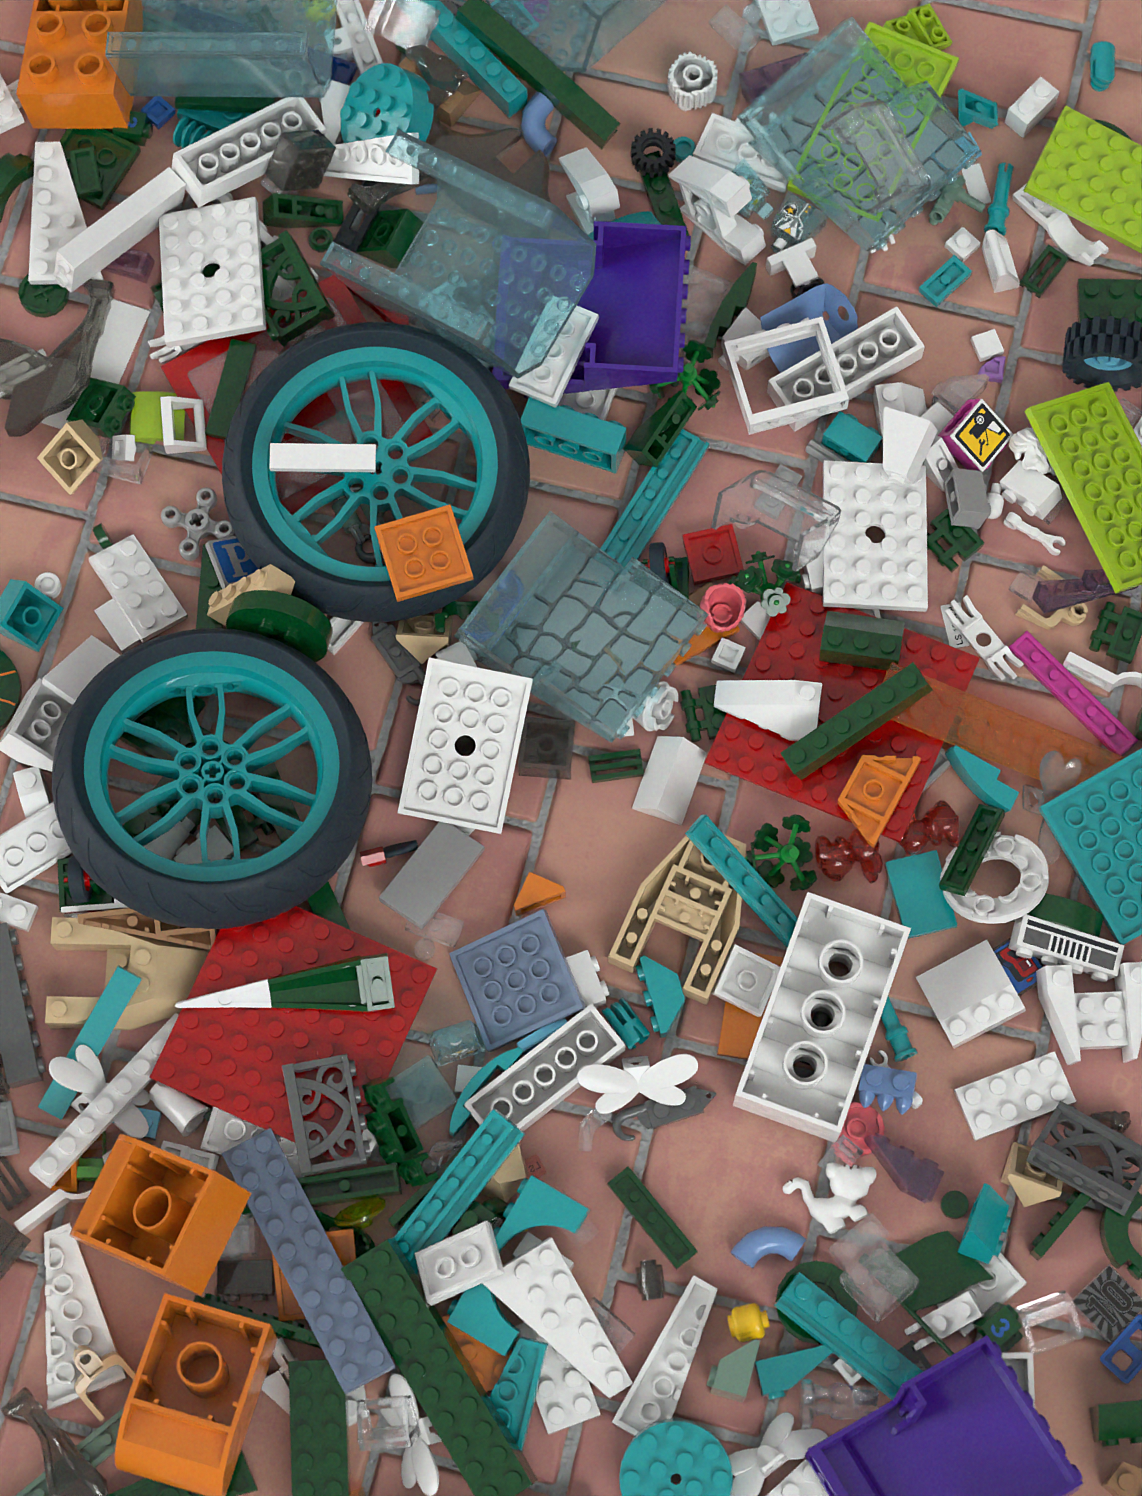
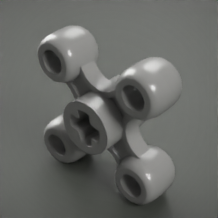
(188, 521)

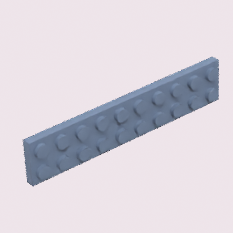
(308, 1262)

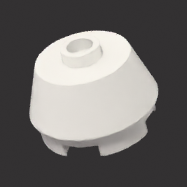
(658, 709)

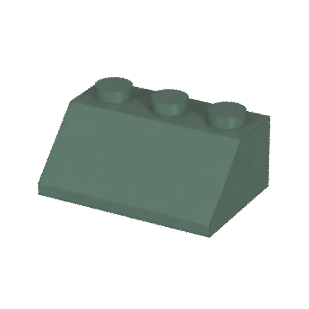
(734, 1373)

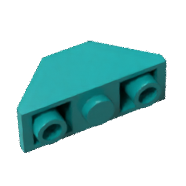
(662, 994)

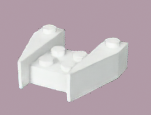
(595, 192)
(712, 204)
(1094, 1018)

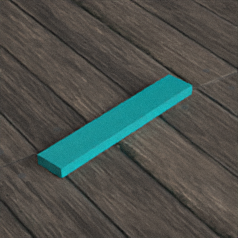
(743, 878)
(94, 1034)

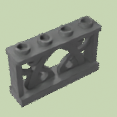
(1089, 1132)
(310, 1149)

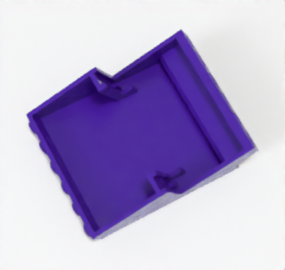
(638, 306)
(950, 1434)

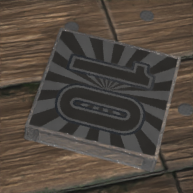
(1108, 1303)

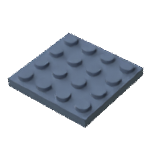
(517, 980)

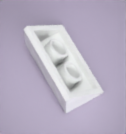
(670, 779)

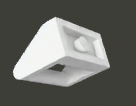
(999, 262)
(171, 445)

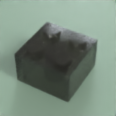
(300, 160)
(547, 748)

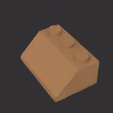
(457, 104)

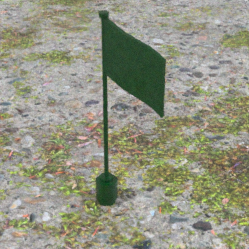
(940, 1274)

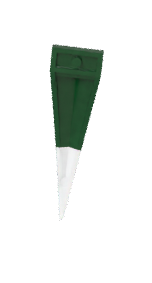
(339, 985)

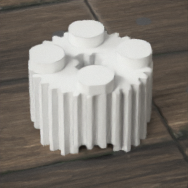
(692, 81)

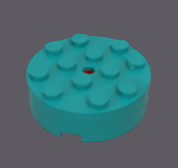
(386, 101)
(674, 1448)

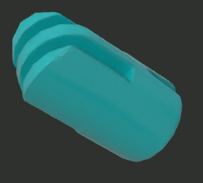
(1102, 65)
(626, 1023)

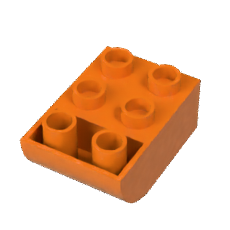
(65, 68)
(160, 1213)
(193, 1396)

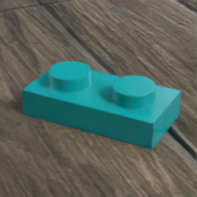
(945, 281)

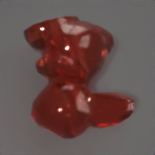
(937, 825)
(839, 856)

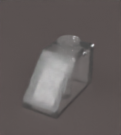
(958, 390)

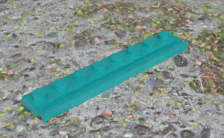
(654, 499)
(459, 1185)
(846, 1336)

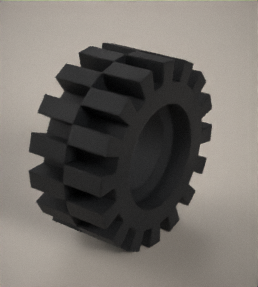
(653, 165)

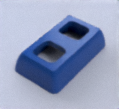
(1123, 1343)

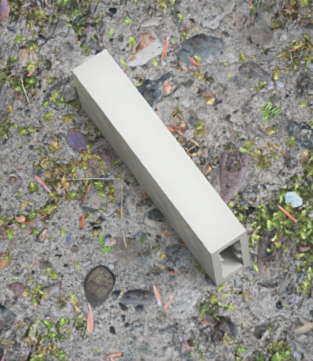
(118, 230)

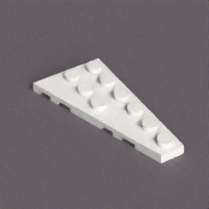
(55, 212)
(552, 1304)
(72, 1319)

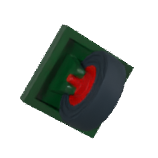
(672, 570)
(77, 886)

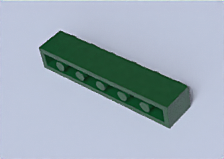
(856, 721)

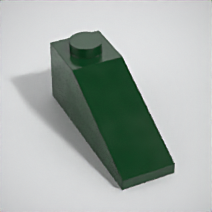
(301, 211)
(660, 430)

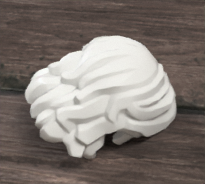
(1026, 442)

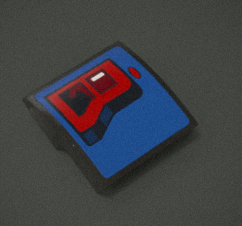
(1018, 969)

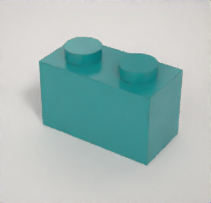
(851, 439)

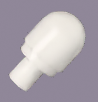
(995, 500)

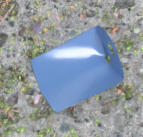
(811, 306)

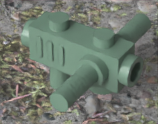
(946, 199)

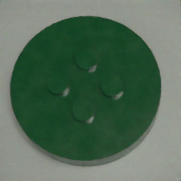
(282, 619)

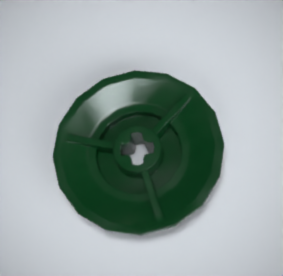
(827, 1278)

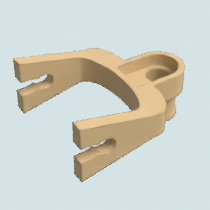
(1065, 615)
(91, 1369)

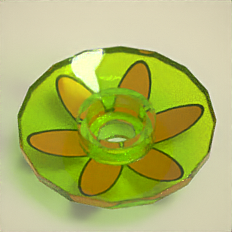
(360, 1213)

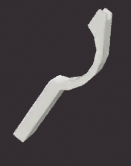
(1060, 229)
(1099, 675)
(49, 1207)

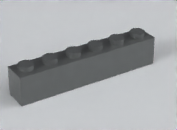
(17, 1036)

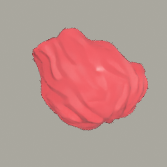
(724, 605)

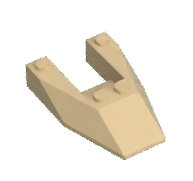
(689, 898)
(165, 969)

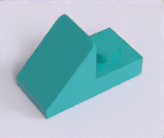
(976, 109)

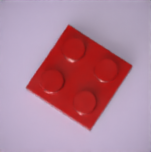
(712, 554)

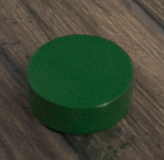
(102, 536)
(954, 1204)

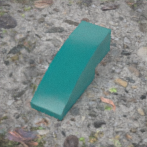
(981, 779)

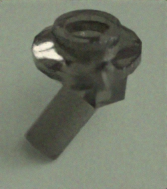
(1118, 1120)

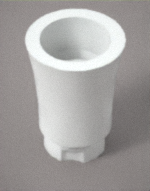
(172, 840)
(179, 1108)

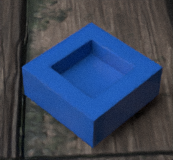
(158, 111)

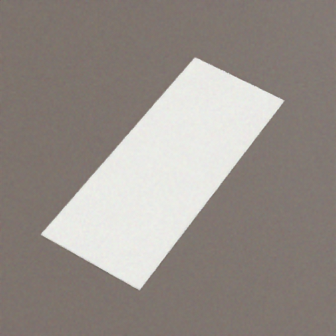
(112, 351)

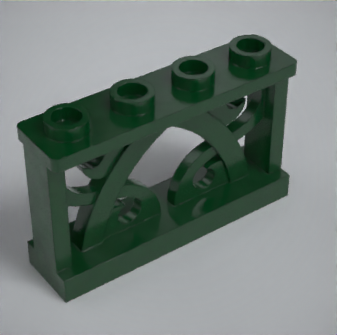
(314, 300)

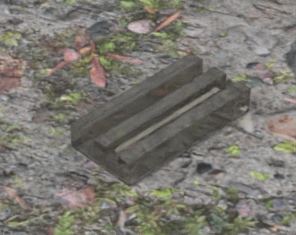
(17, 1199)

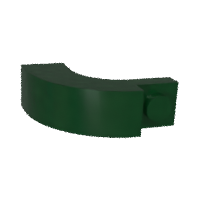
(12, 173)
(1068, 914)
(1116, 1238)

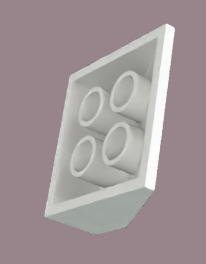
(36, 727)
(970, 994)

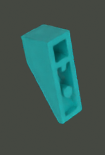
(785, 1371)

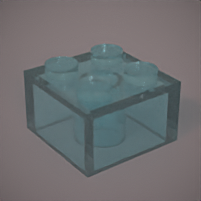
(423, 1091)

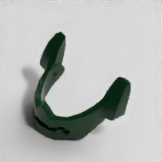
(461, 609)

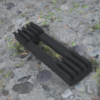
(352, 239)

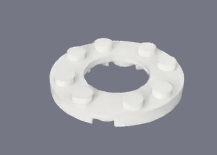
(1022, 900)

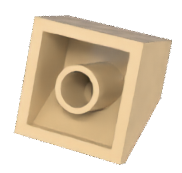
(72, 455)

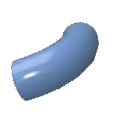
(534, 126)
(767, 1241)

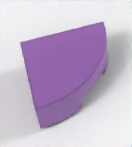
(994, 369)

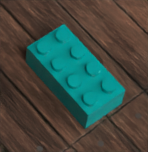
(574, 434)

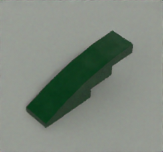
(731, 306)

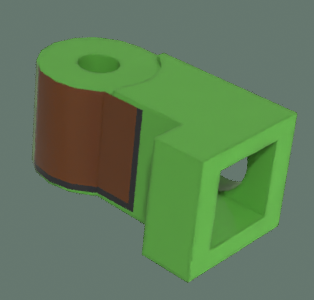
(92, 1160)

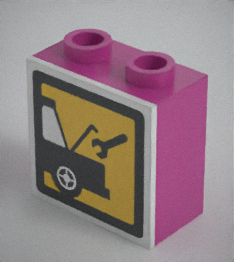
(975, 435)

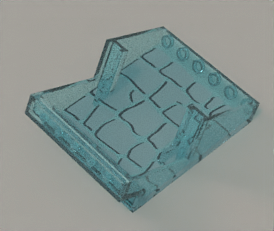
(823, 83)
(582, 627)

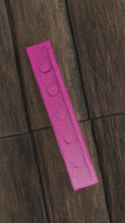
(1072, 694)

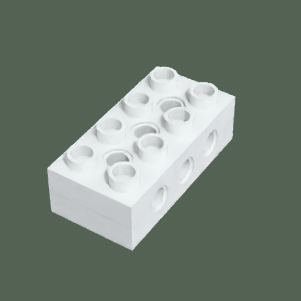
(854, 1002)

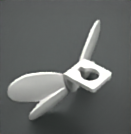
(88, 1077)
(653, 1082)
(776, 1448)
(417, 1460)

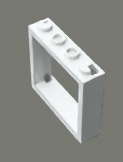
(797, 411)

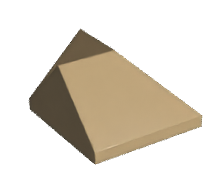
(421, 638)
(508, 1177)
(1029, 1181)

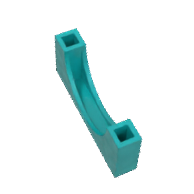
(537, 1205)

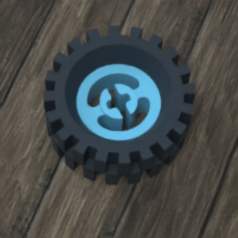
(1104, 352)

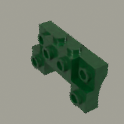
(395, 1132)

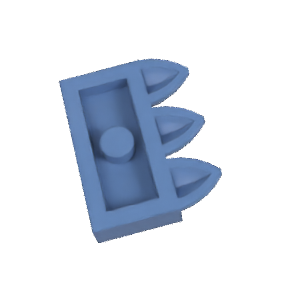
(887, 1086)

